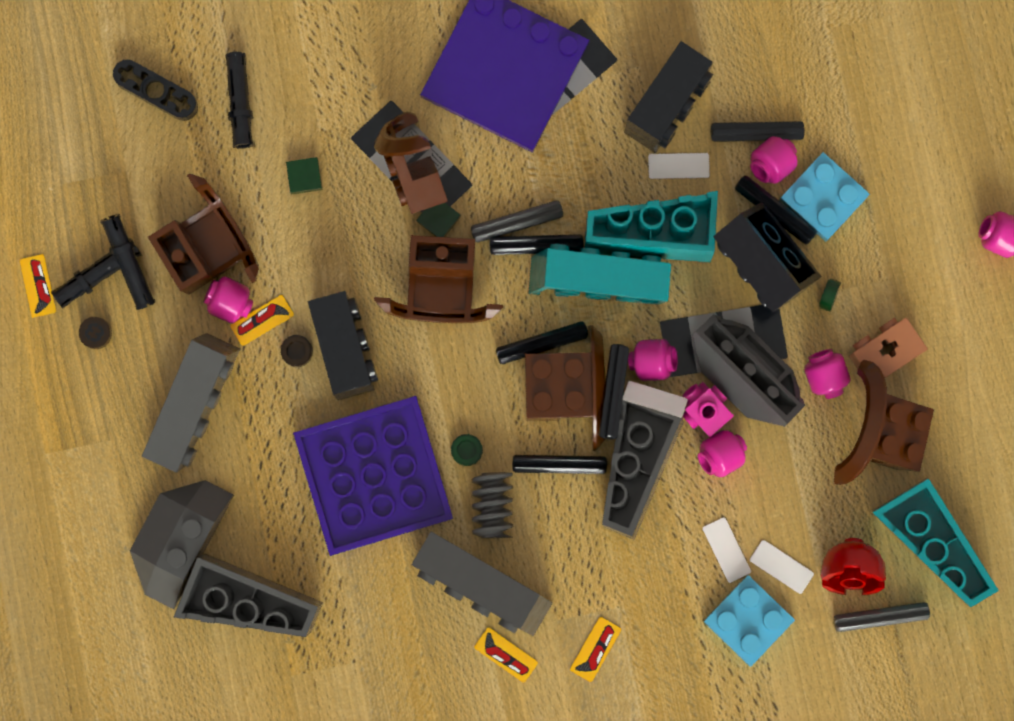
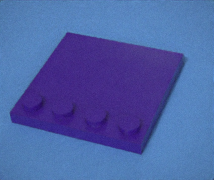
(505, 70)
(373, 475)

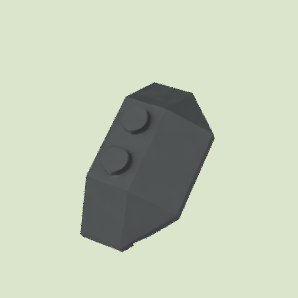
(747, 371)
(175, 536)

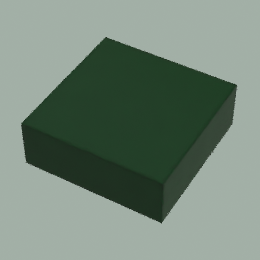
(304, 175)
(439, 219)

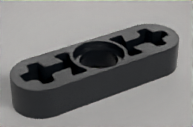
(179, 92)

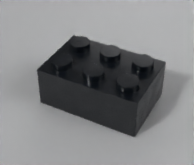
(669, 98)
(766, 256)
(343, 345)

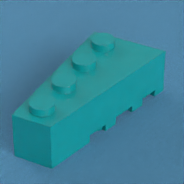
(663, 229)
(600, 275)
(935, 538)

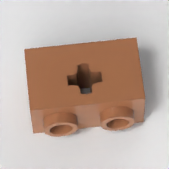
(900, 336)

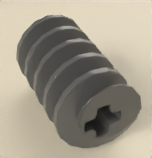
(492, 505)

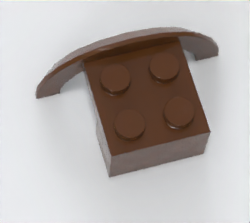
(418, 181)
(203, 243)
(440, 283)
(567, 385)
(891, 433)

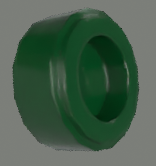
(829, 294)
(466, 450)

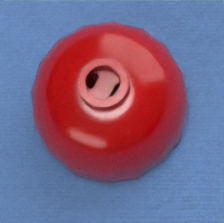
(853, 567)

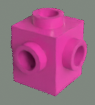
(706, 408)

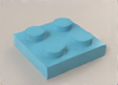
(824, 196)
(749, 620)

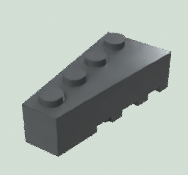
(190, 402)
(637, 465)
(482, 584)
(240, 598)

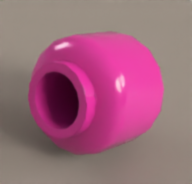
(773, 160)
(998, 234)
(228, 299)
(653, 359)
(827, 373)
(722, 453)

